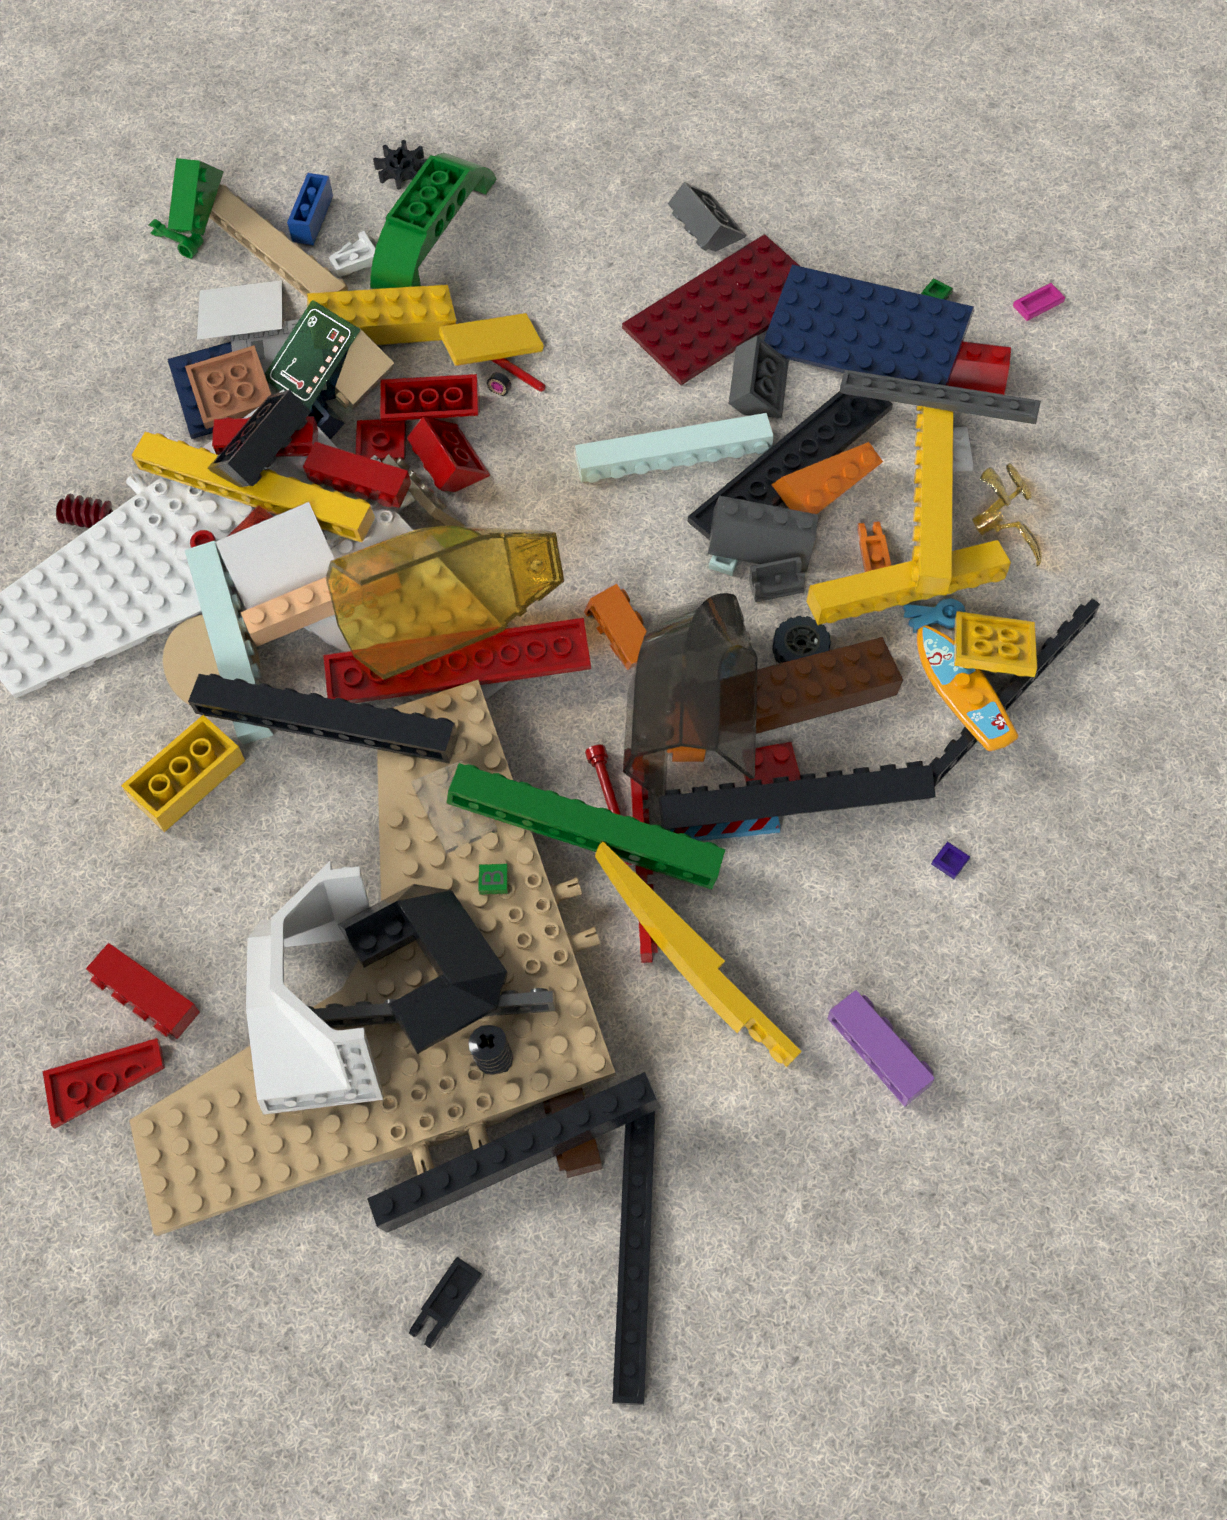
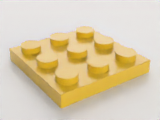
(995, 644)

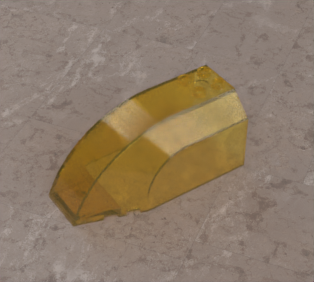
(438, 591)

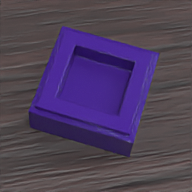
(950, 860)

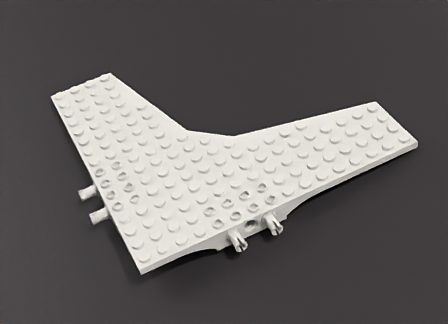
(135, 581)

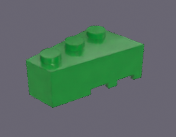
(193, 195)

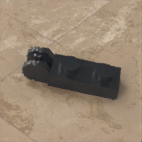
(446, 1299)

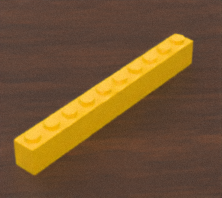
(272, 492)
(933, 501)

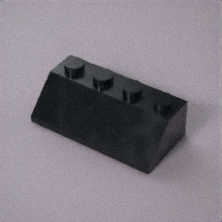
(261, 439)

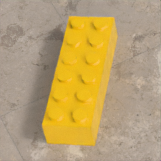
(393, 313)

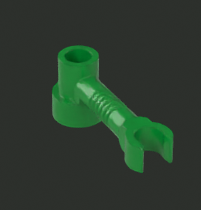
(187, 245)

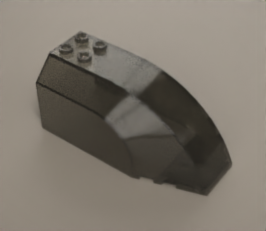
(692, 690)

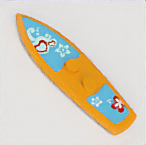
(965, 691)

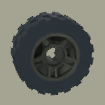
(799, 632)

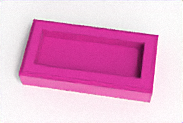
(1039, 301)

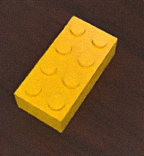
(183, 773)

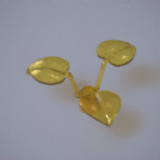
(992, 517)

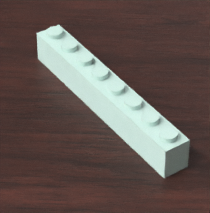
(674, 447)
(225, 625)

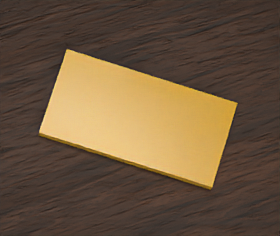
(490, 339)

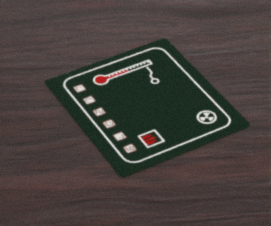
(311, 353)

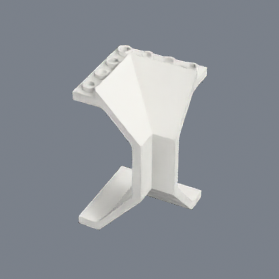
(293, 1051)

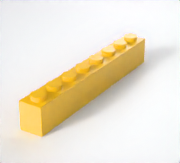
(893, 584)

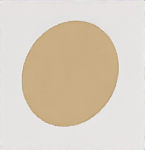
(190, 654)

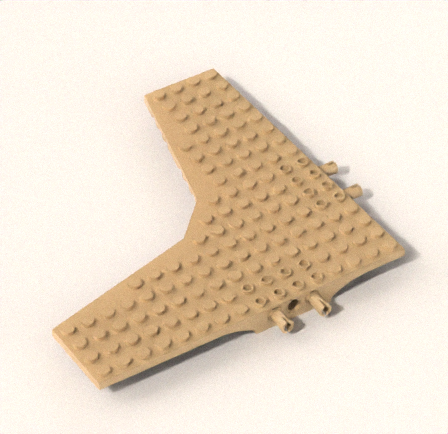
(215, 1148)

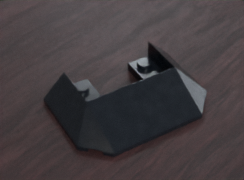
(459, 953)

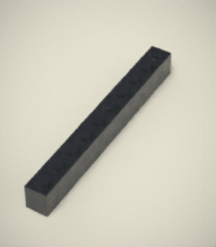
(324, 717)
(796, 797)
(514, 1153)

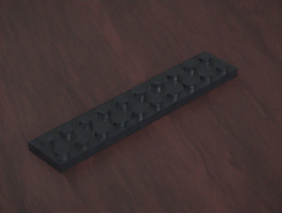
(813, 440)

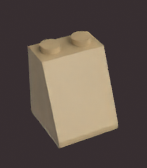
(361, 371)

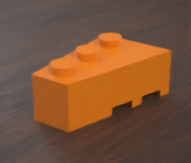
(618, 622)

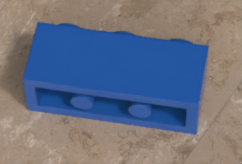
(310, 209)

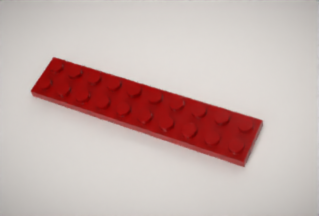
(503, 657)

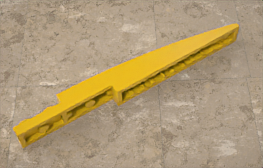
(694, 958)

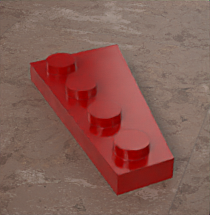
(91, 1081)

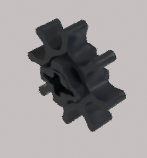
(399, 163)

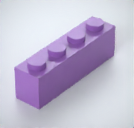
(881, 1048)

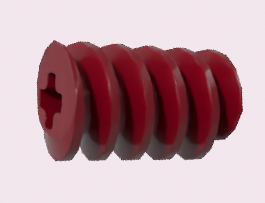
(80, 511)

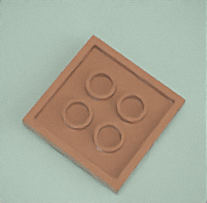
(228, 385)

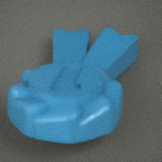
(942, 614)

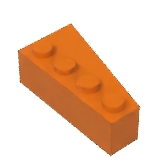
(823, 482)

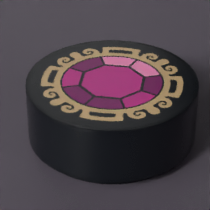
(499, 384)

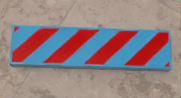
(732, 829)

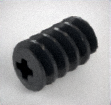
(490, 1049)

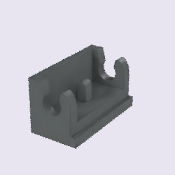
(777, 579)

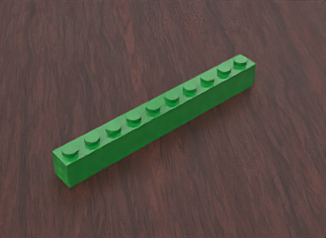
(585, 825)

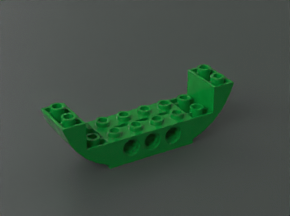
(423, 216)

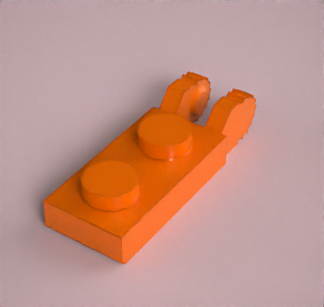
(873, 548)

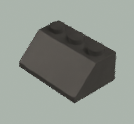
(704, 218)
(758, 379)

